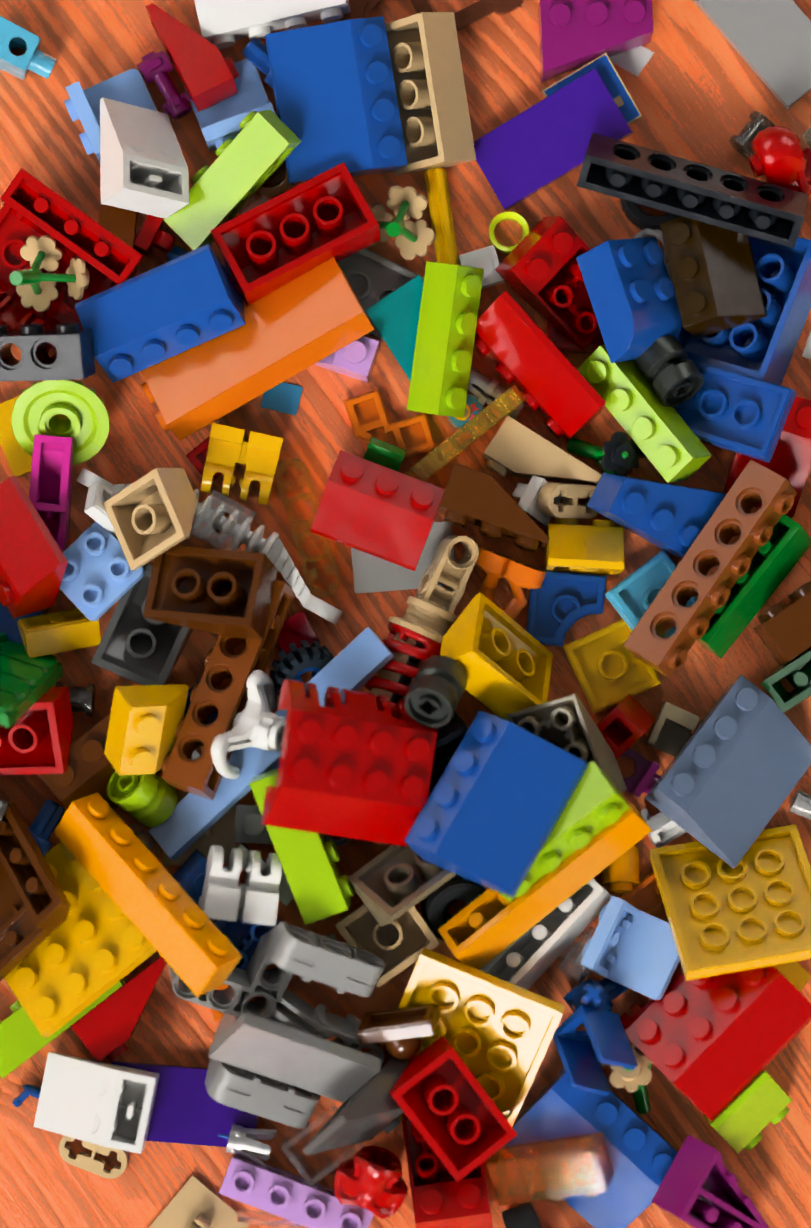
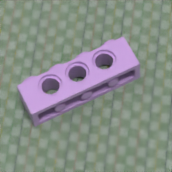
(289, 1196)

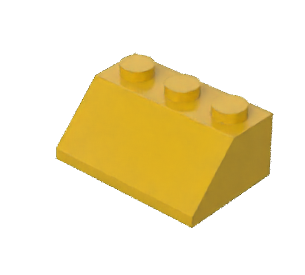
(501, 659)

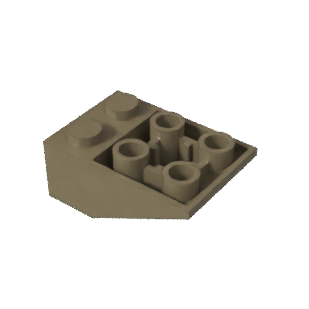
(572, 729)

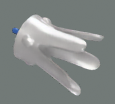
(242, 1143)

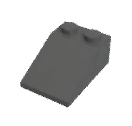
(140, 646)
(363, 1113)

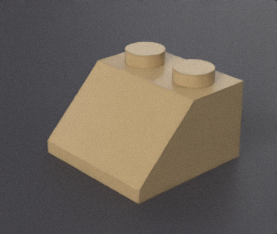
(152, 514)

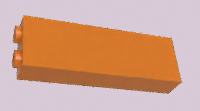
(280, 339)

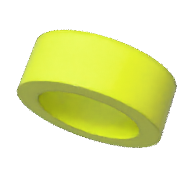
(502, 217)

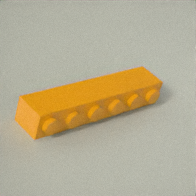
(147, 894)
(495, 923)

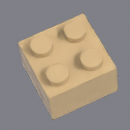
(395, 943)

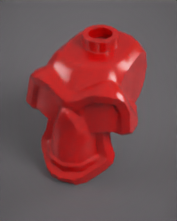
(780, 160)
(371, 1181)

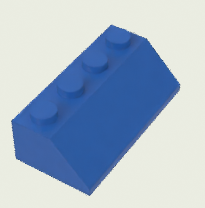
(161, 313)

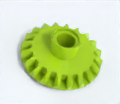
(86, 412)

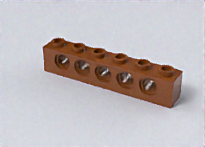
(709, 549)
(200, 774)

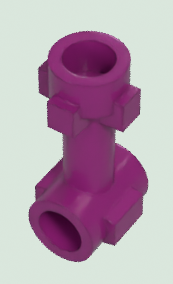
(155, 68)

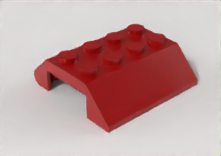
(40, 211)
(349, 765)
(718, 1031)

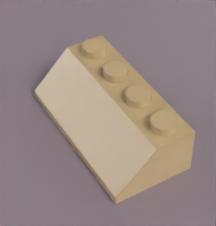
(430, 91)

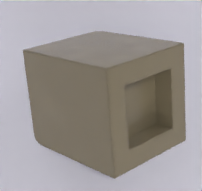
(671, 728)

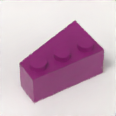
(585, 29)
(704, 1191)

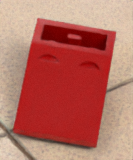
(549, 279)
(436, 1194)

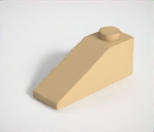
(526, 454)

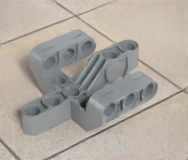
(293, 953)

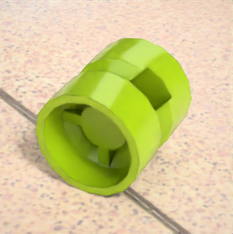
(144, 797)

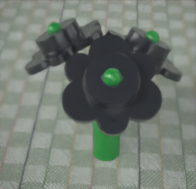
(614, 456)

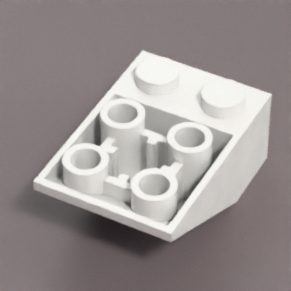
(141, 161)
(96, 1102)

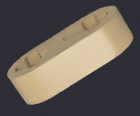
(570, 493)
(90, 1162)

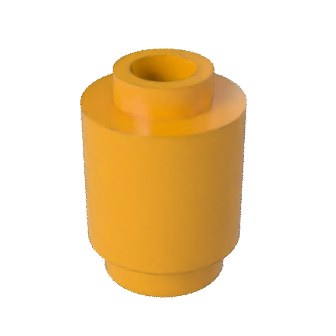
(623, 872)

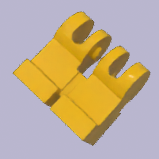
(259, 455)

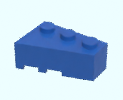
(655, 510)

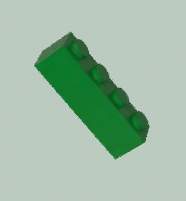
(753, 589)

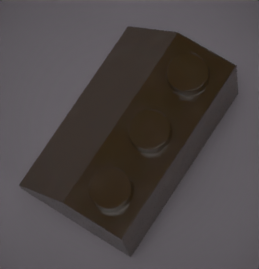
(712, 276)

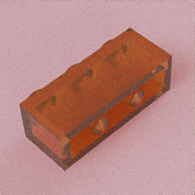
(551, 1169)

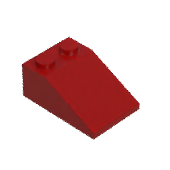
(791, 453)

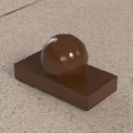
(399, 1028)

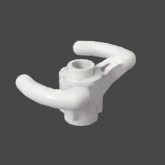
(252, 726)

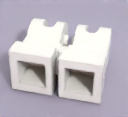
(250, 902)

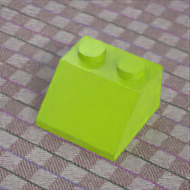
(751, 1112)

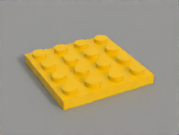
(739, 915)
(82, 955)
(489, 1024)

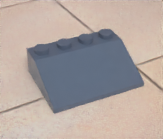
(733, 772)

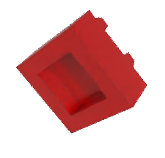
(152, 235)

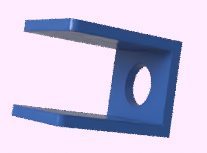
(584, 1050)

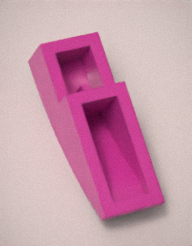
(52, 484)

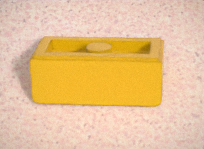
(58, 632)

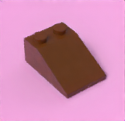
(212, 591)

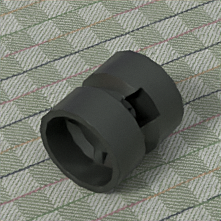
(672, 374)
(436, 691)

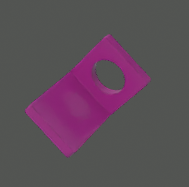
(644, 775)

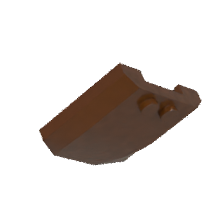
(29, 893)

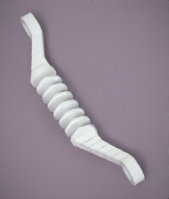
(254, 542)

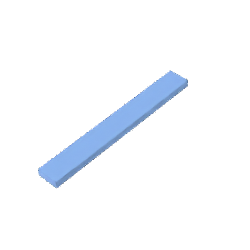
(197, 814)

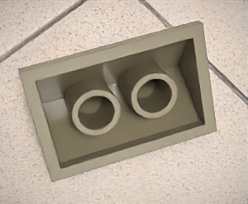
(396, 882)

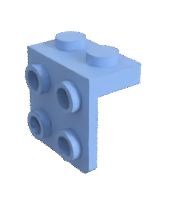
(85, 104)
(224, 118)
(97, 572)
(632, 949)

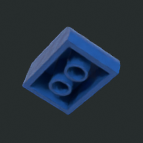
(630, 295)

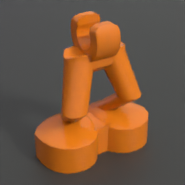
(516, 573)

